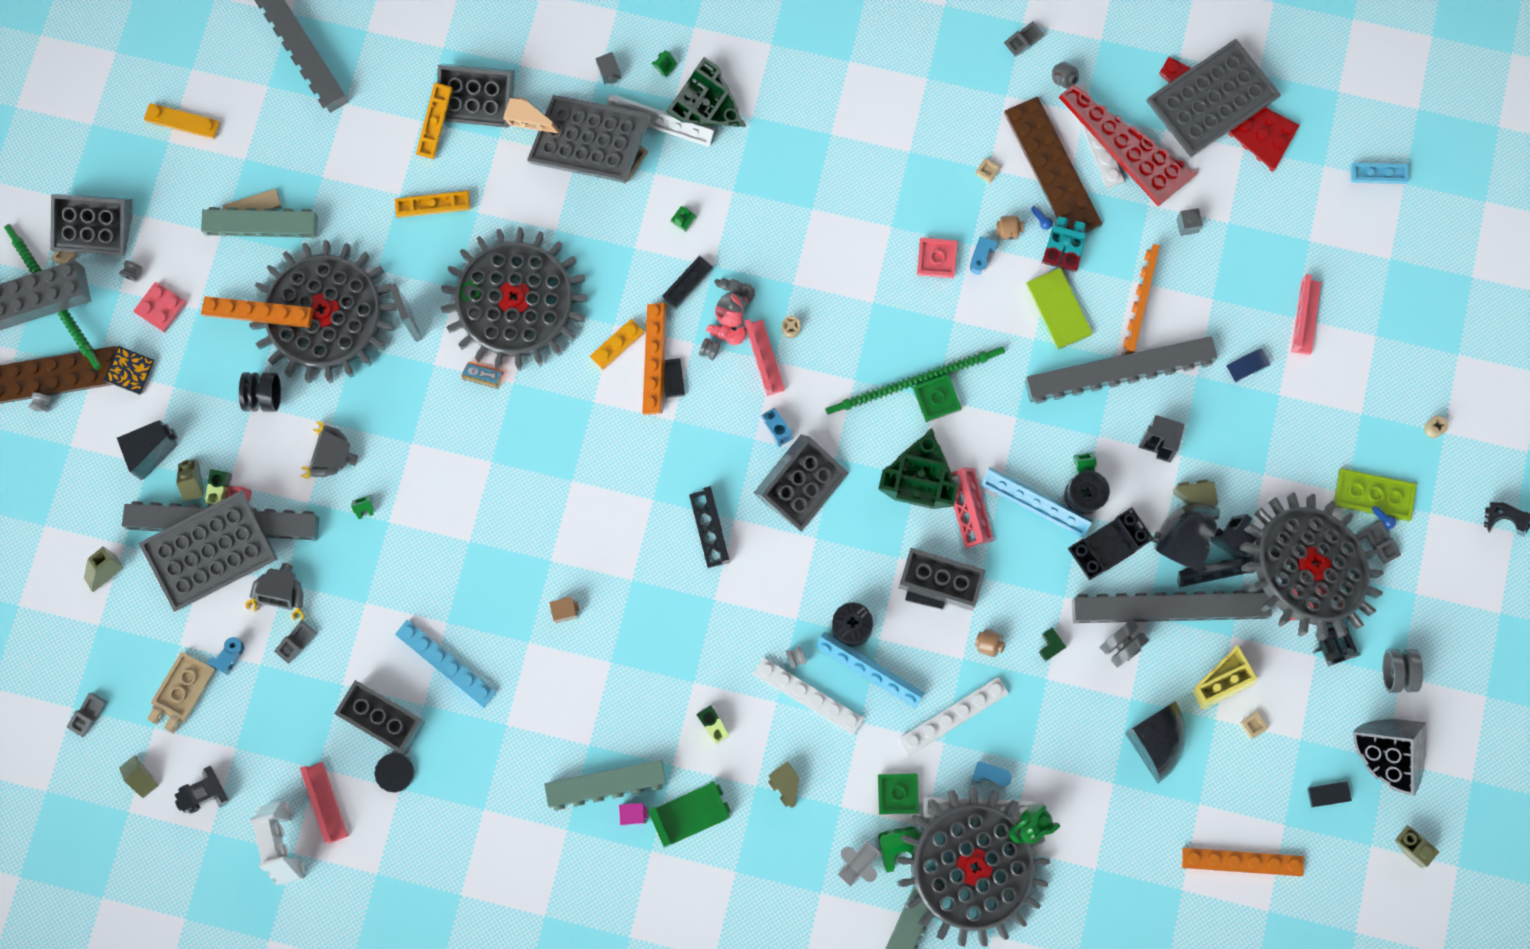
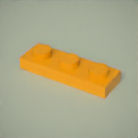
(617, 344)

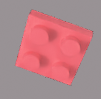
(937, 258)
(160, 307)

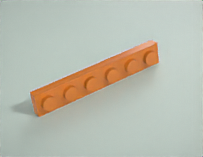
(1139, 307)
(257, 311)
(654, 359)
(1242, 862)

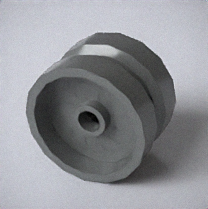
(1124, 643)
(1402, 670)

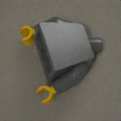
(329, 453)
(279, 590)

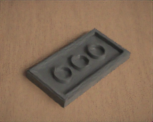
(405, 312)

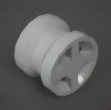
(40, 402)
(796, 657)

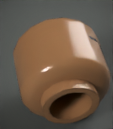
(1009, 227)
(990, 643)

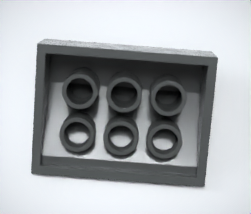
(477, 93)
(90, 224)
(801, 482)

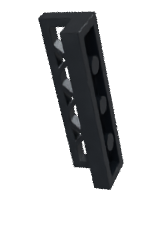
(716, 526)

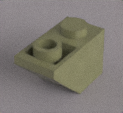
(189, 480)
(1202, 492)
(101, 567)
(786, 782)
(1416, 847)

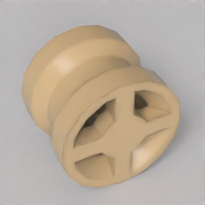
(791, 323)
(1435, 431)

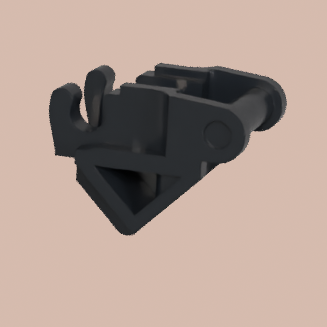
(1331, 650)

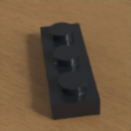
(687, 282)

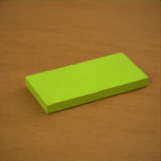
(1059, 308)
(1363, 491)

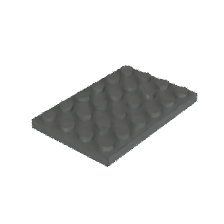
(1213, 98)
(591, 139)
(208, 551)

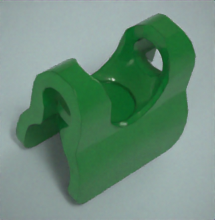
(1035, 824)
(891, 845)

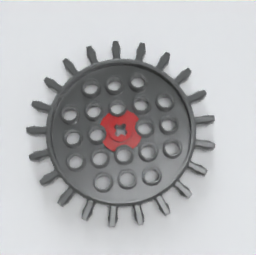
(544, 331)
(334, 353)
(1311, 565)
(958, 913)

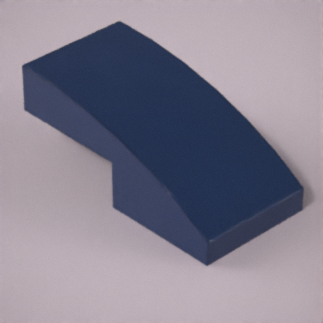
(1248, 365)

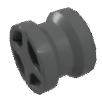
(130, 271)
(709, 349)

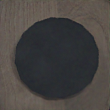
(394, 772)

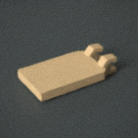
(180, 691)

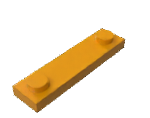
(434, 120)
(181, 121)
(432, 204)

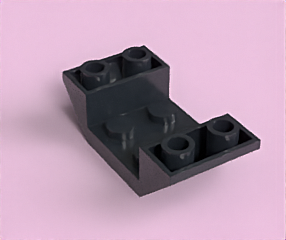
(1111, 544)

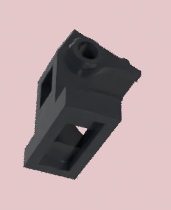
(1518, 517)
(186, 800)

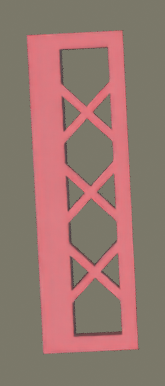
(1306, 315)
(764, 357)
(974, 506)
(324, 803)

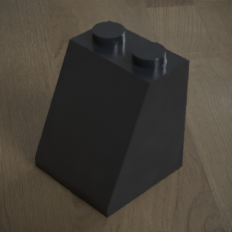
(147, 447)

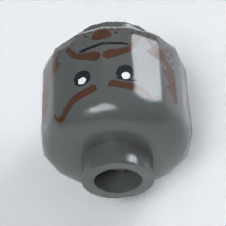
(1065, 74)

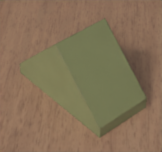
(138, 777)

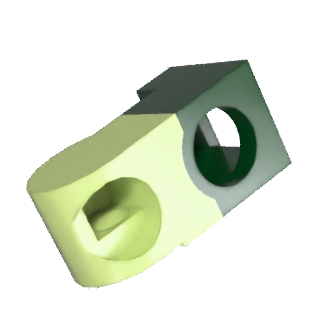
(217, 486)
(712, 724)

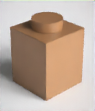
(564, 609)

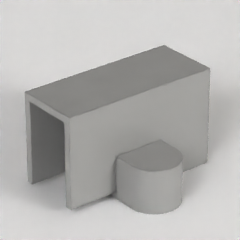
(859, 864)

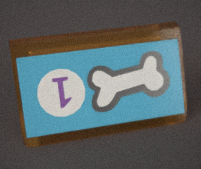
(482, 375)

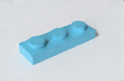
(1379, 173)

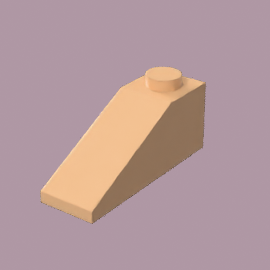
(524, 115)

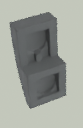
(1024, 39)
(1380, 539)
(293, 644)
(87, 714)

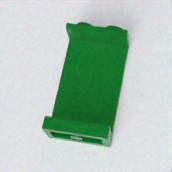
(689, 814)

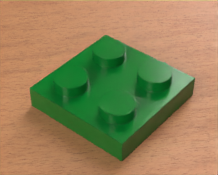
(936, 398)
(898, 794)

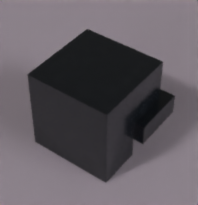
(1163, 438)
(1234, 536)

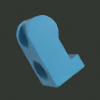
(978, 261)
(777, 427)
(229, 655)
(990, 773)

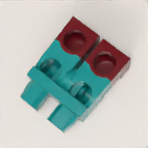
(1069, 240)

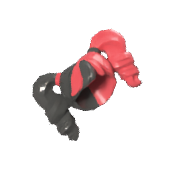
(730, 310)

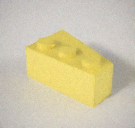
(1225, 680)

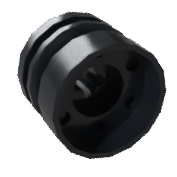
(259, 391)
(1097, 491)
(852, 636)

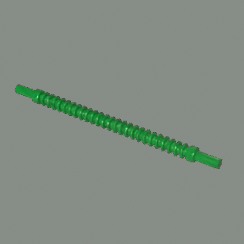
(65, 316)
(848, 403)

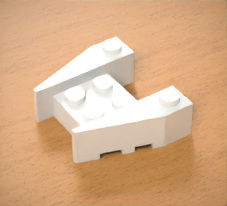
(270, 843)

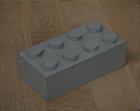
(942, 579)
(379, 717)

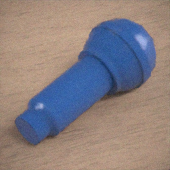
(1045, 222)
(1388, 521)

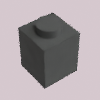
(608, 68)
(1189, 221)

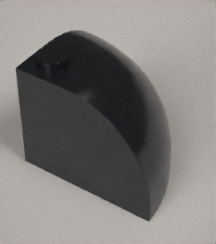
(1187, 534)
(1160, 740)
(1393, 752)

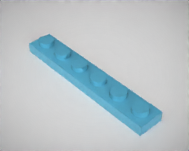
(1036, 502)
(445, 663)
(869, 670)

